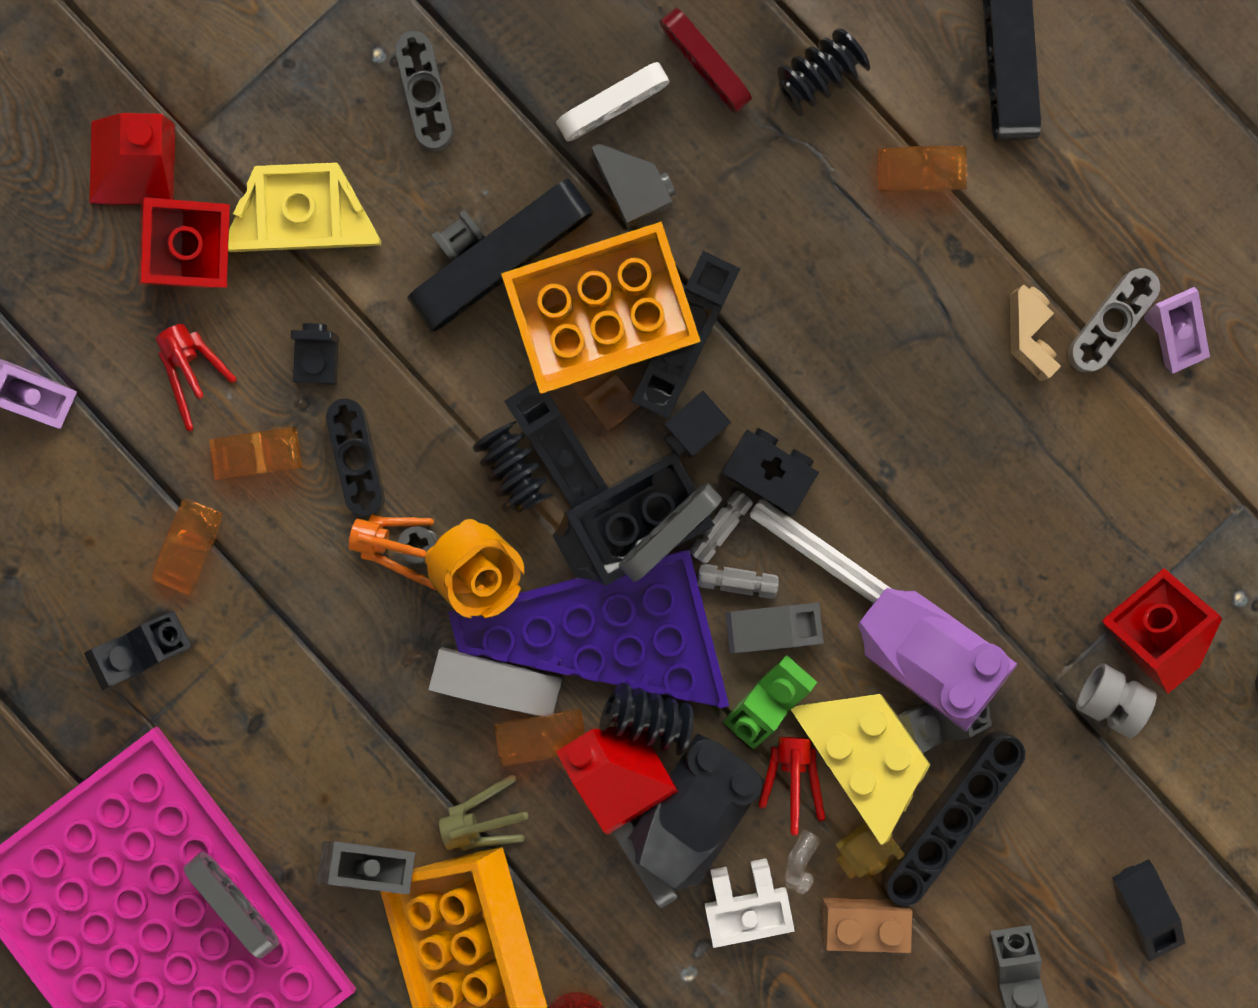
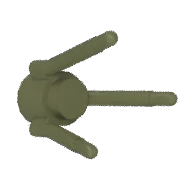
(463, 829)

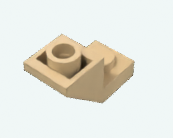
(1027, 315)

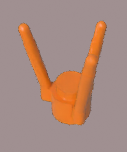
(371, 539)

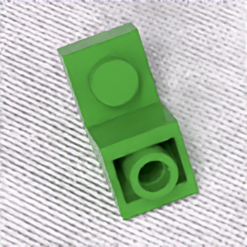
(769, 702)

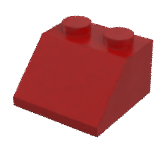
(183, 243)

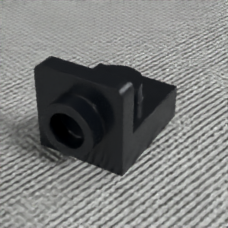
(315, 354)

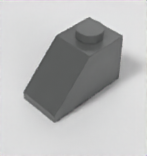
(634, 185)
(365, 867)

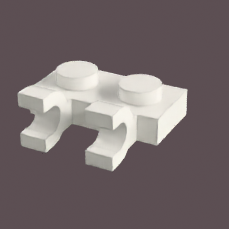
(750, 915)

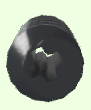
(820, 69)
(511, 469)
(649, 715)

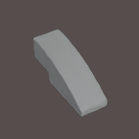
(494, 682)

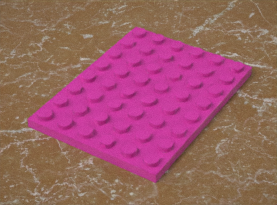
(112, 921)

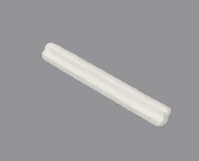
(817, 550)

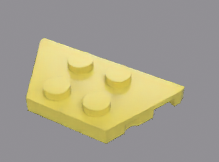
(299, 210)
(867, 755)

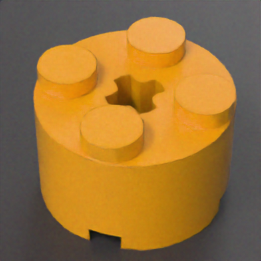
(475, 569)

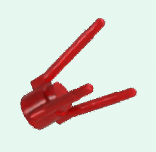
(179, 349)
(794, 755)

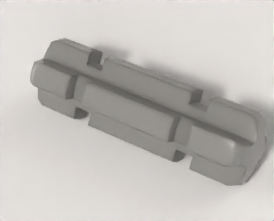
(724, 524)
(738, 581)

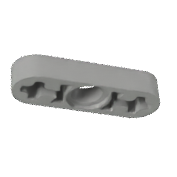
(1123, 290)

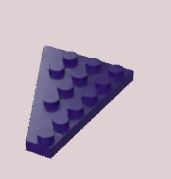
(622, 632)

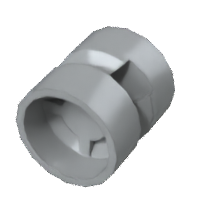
(1121, 703)

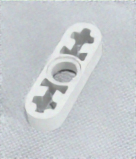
(612, 101)

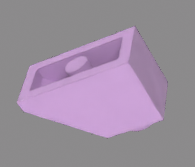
(34, 395)

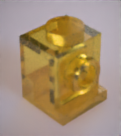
(864, 853)

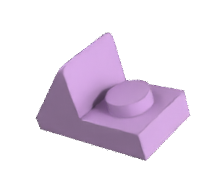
(1180, 330)

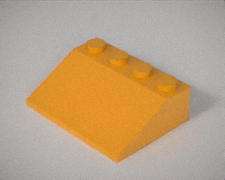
(600, 307)
(464, 936)

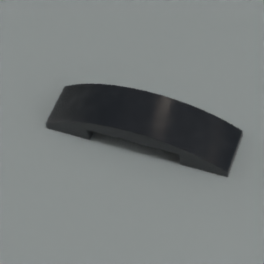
(669, 372)
(556, 444)

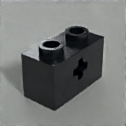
(694, 426)
(783, 491)

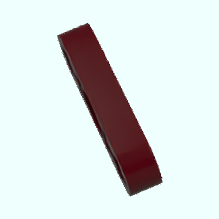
(705, 60)

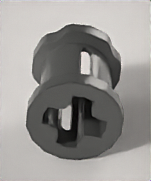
(461, 225)
(408, 537)

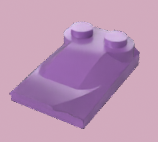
(934, 655)

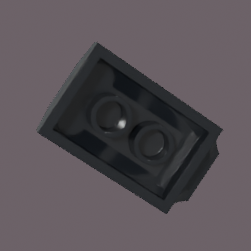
(616, 520)
(690, 828)

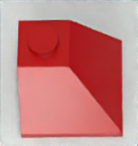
(132, 158)
(1164, 629)
(616, 775)

